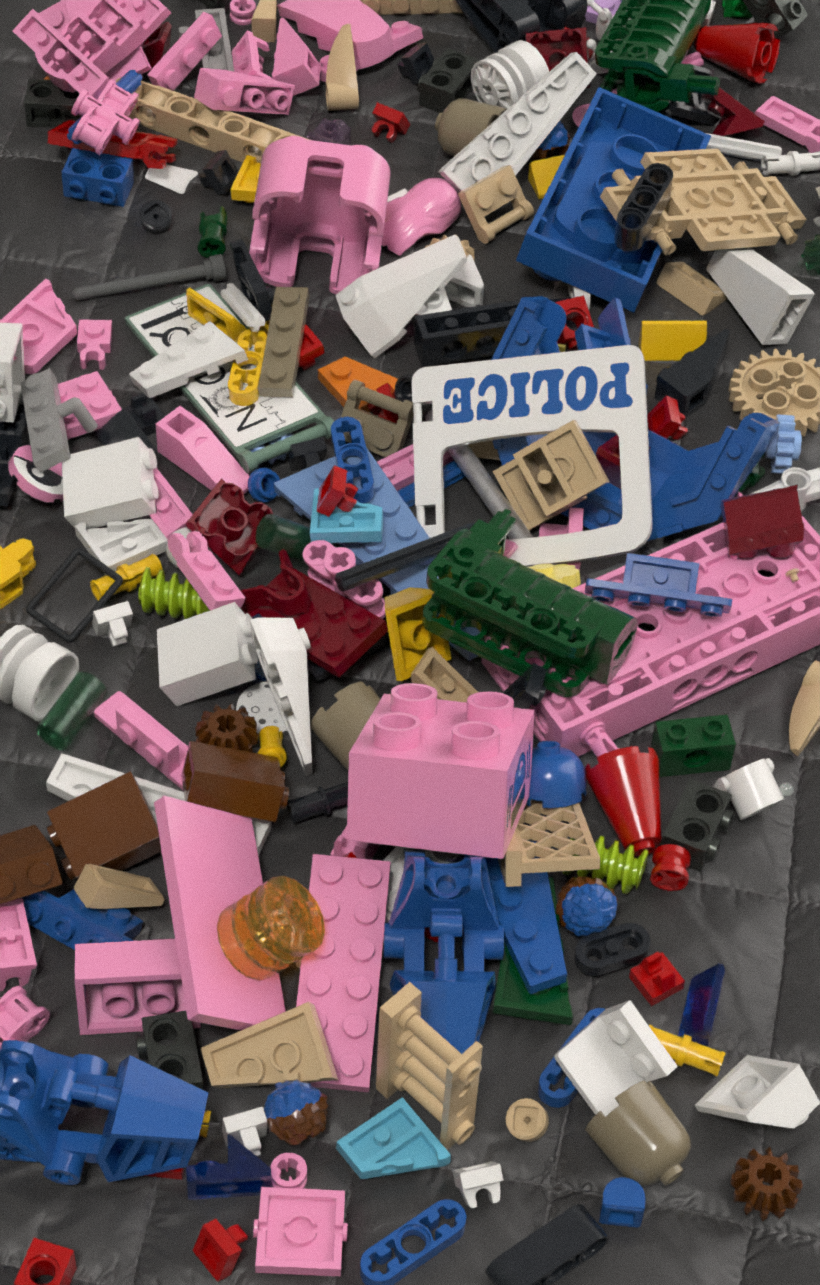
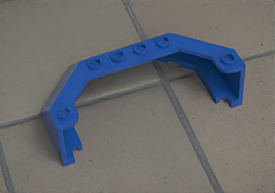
(683, 482)

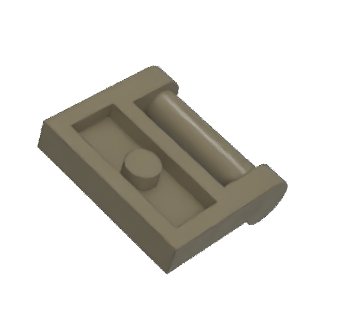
(379, 433)

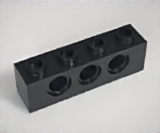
(461, 332)

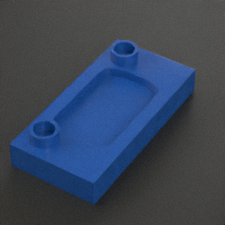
(573, 227)

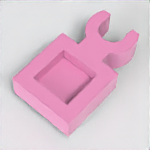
(94, 341)

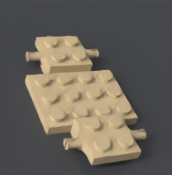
(714, 203)

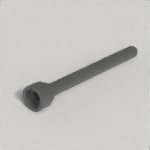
(211, 269)

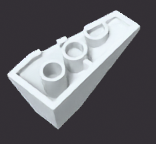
(388, 298)
(284, 662)

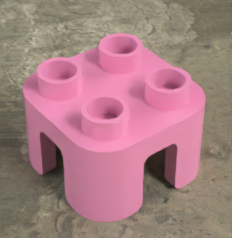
(319, 201)

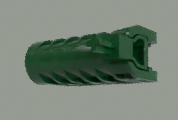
(653, 52)
(522, 612)

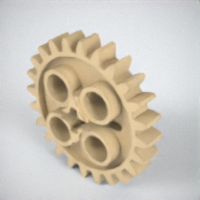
(778, 387)

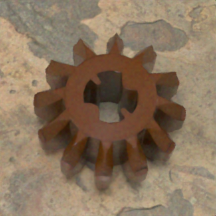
(227, 728)
(782, 1181)

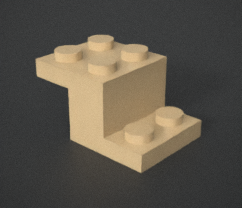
(551, 475)

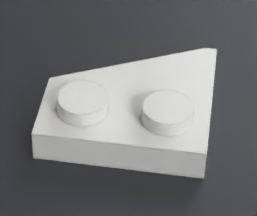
(122, 541)

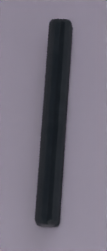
(395, 561)

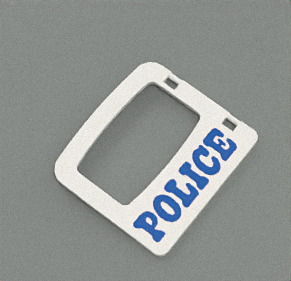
(534, 397)

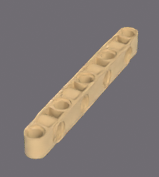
(201, 126)

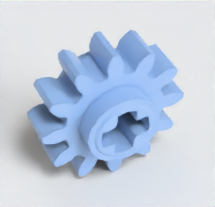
(784, 444)

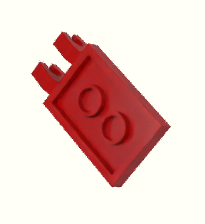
(141, 146)

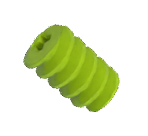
(169, 596)
(617, 866)

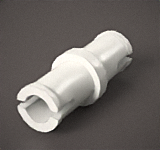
(792, 163)

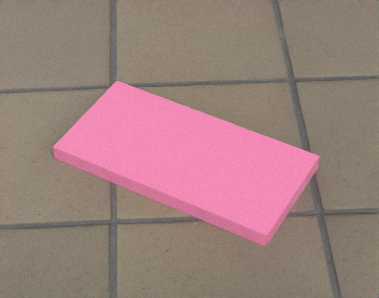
(207, 866)

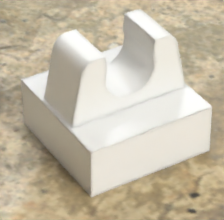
(113, 622)
(246, 1128)
(476, 1177)

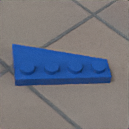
(529, 927)

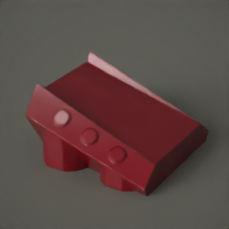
(558, 44)
(763, 522)
(229, 524)

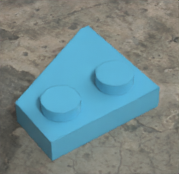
(360, 525)
(392, 1144)

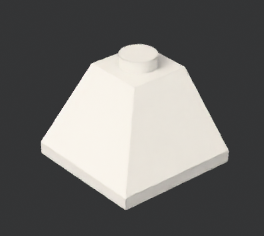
(762, 1093)

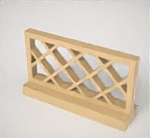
(521, 851)

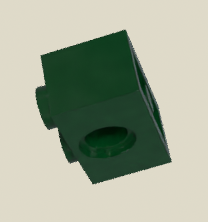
(693, 745)

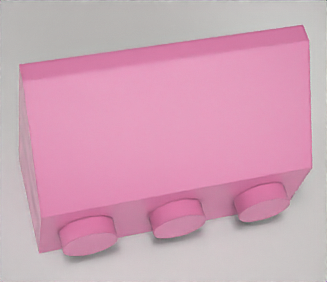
(125, 983)

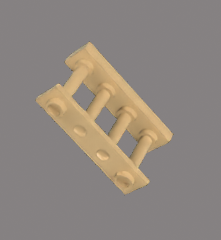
(427, 1066)

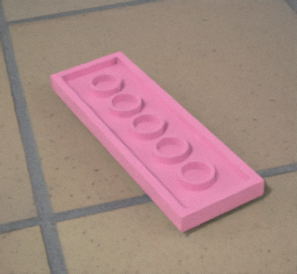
(346, 967)

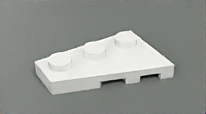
(194, 354)

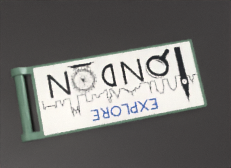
(236, 425)

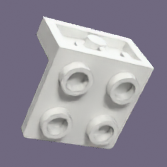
(613, 1056)

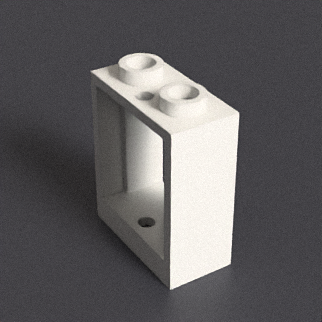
(11, 371)

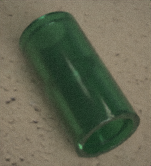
(279, 533)
(71, 711)

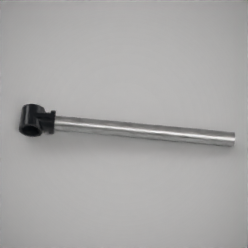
(469, 466)

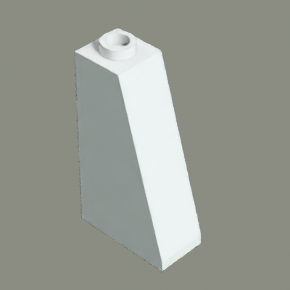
(761, 293)

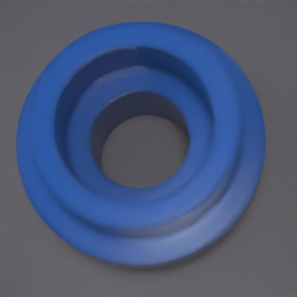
(268, 478)

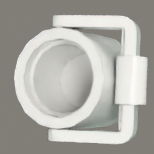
(752, 788)

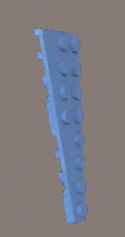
(399, 524)

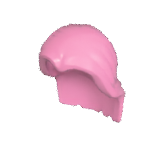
(421, 212)

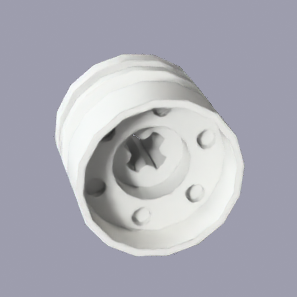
(507, 74)
(33, 671)

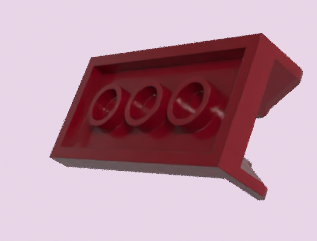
(334, 625)

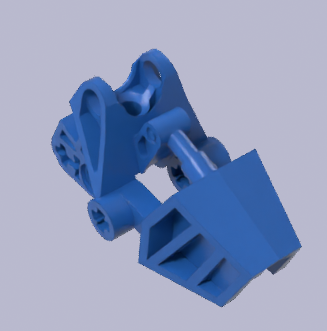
(446, 901)
(148, 1124)

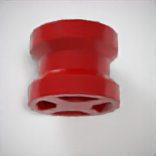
(670, 867)

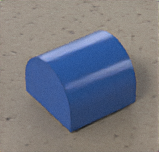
(622, 1203)

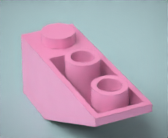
(294, 60)
(242, 92)
(197, 450)

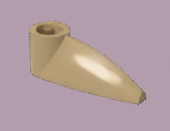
(341, 73)
(806, 711)

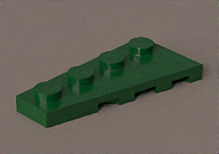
(514, 999)

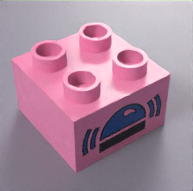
(441, 772)

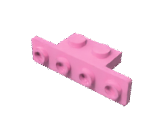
(144, 735)

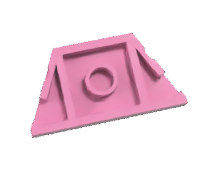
(44, 325)

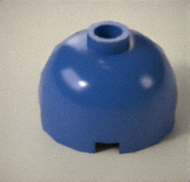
(556, 776)

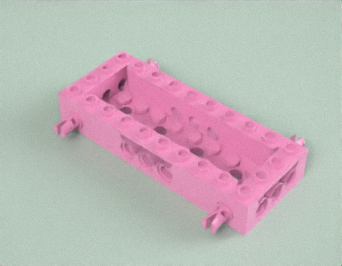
(687, 651)

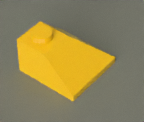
(406, 632)

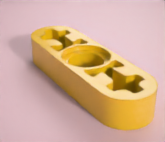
(239, 376)

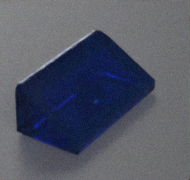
(702, 1004)

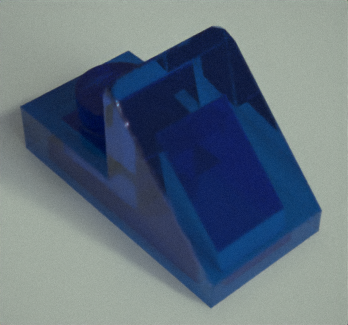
(237, 1178)

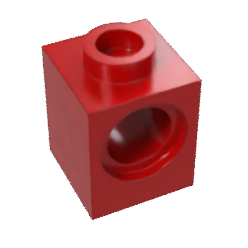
(576, 311)
(47, 1259)

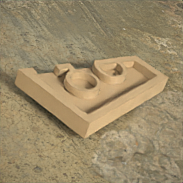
(272, 1052)

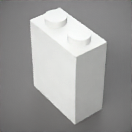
(109, 484)
(206, 654)

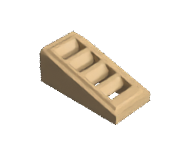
(265, 20)
(110, 888)

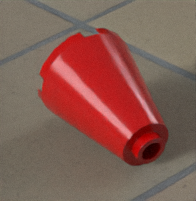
(740, 48)
(629, 795)

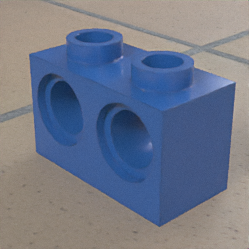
(97, 177)

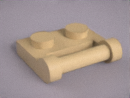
(490, 195)

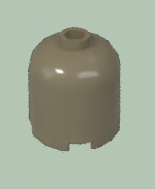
(464, 122)
(345, 719)
(642, 1136)

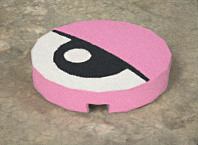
(42, 486)

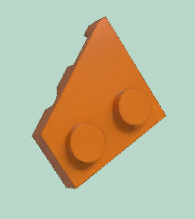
(340, 373)

